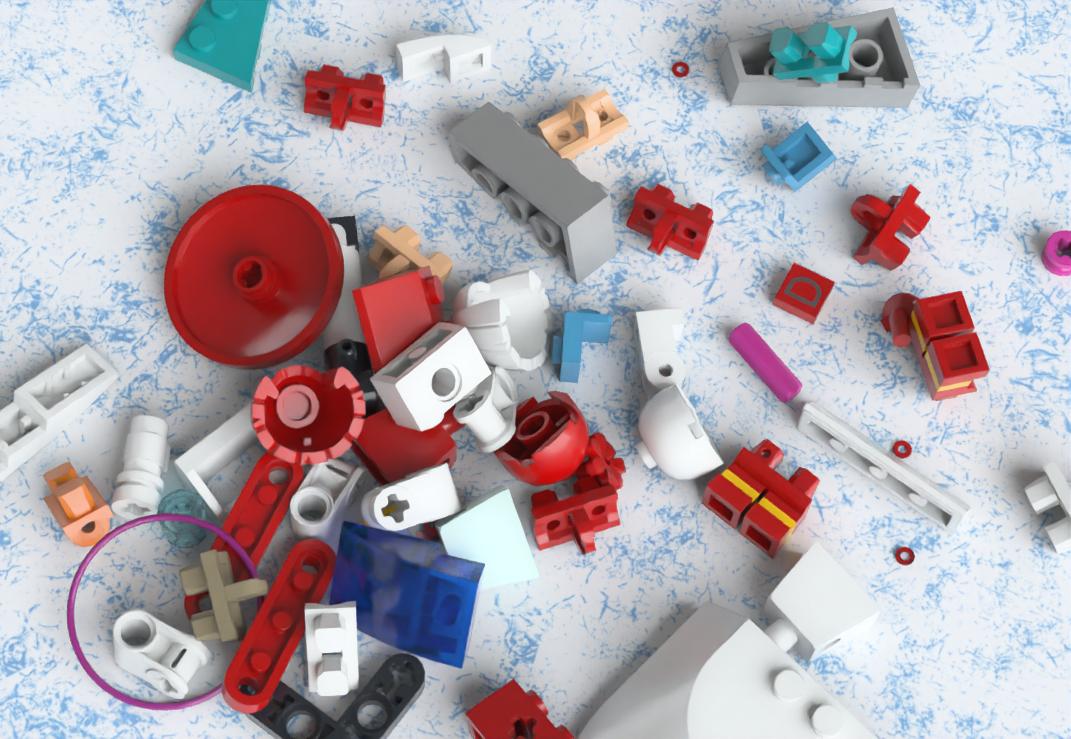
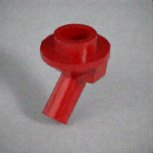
(896, 316)

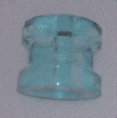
(182, 533)

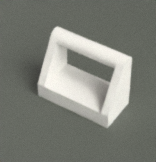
(214, 454)

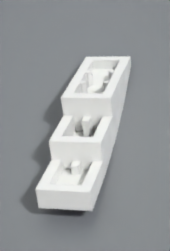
(50, 404)

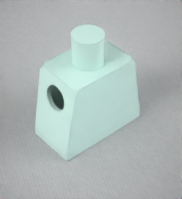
(489, 534)

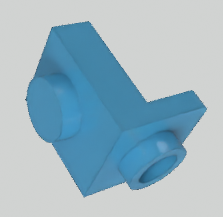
(797, 158)
(579, 327)

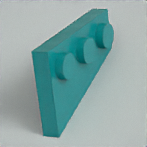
(225, 40)

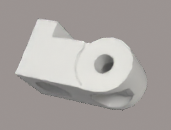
(656, 349)

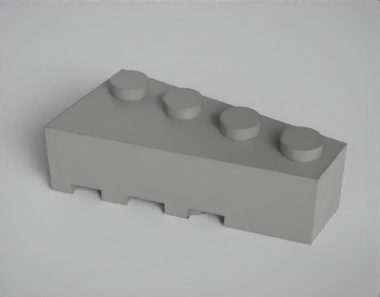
(877, 74)
(537, 188)

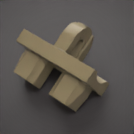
(215, 575)

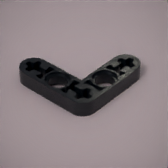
(330, 729)

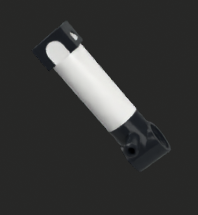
(343, 337)

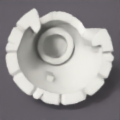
(507, 320)

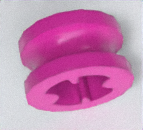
(1057, 265)

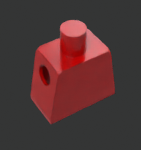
(397, 451)

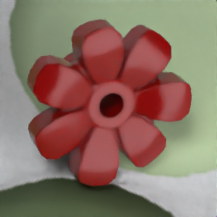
(602, 462)

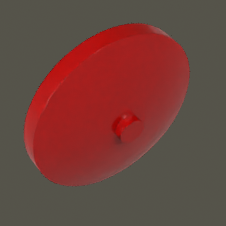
(253, 277)

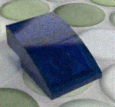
(408, 592)

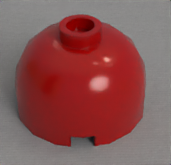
(547, 441)

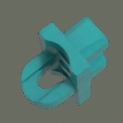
(828, 44)

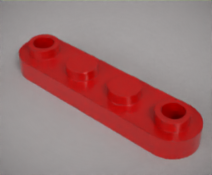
(254, 519)
(278, 626)

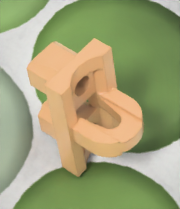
(600, 125)
(399, 250)

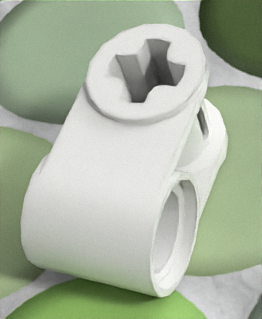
(490, 410)
(330, 490)
(418, 499)
(165, 659)

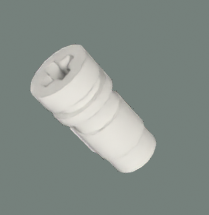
(143, 465)

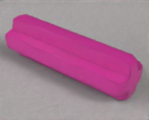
(765, 362)

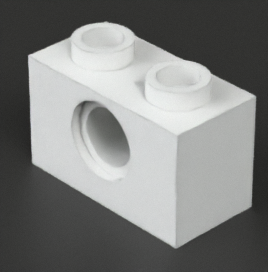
(407, 379)

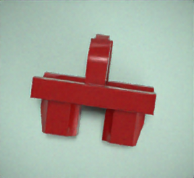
(329, 95)
(656, 214)
(882, 223)
(590, 509)

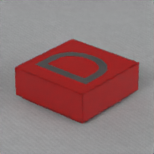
(803, 293)

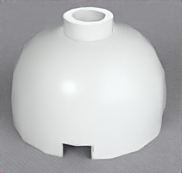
(676, 437)

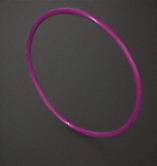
(76, 581)

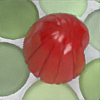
(307, 413)

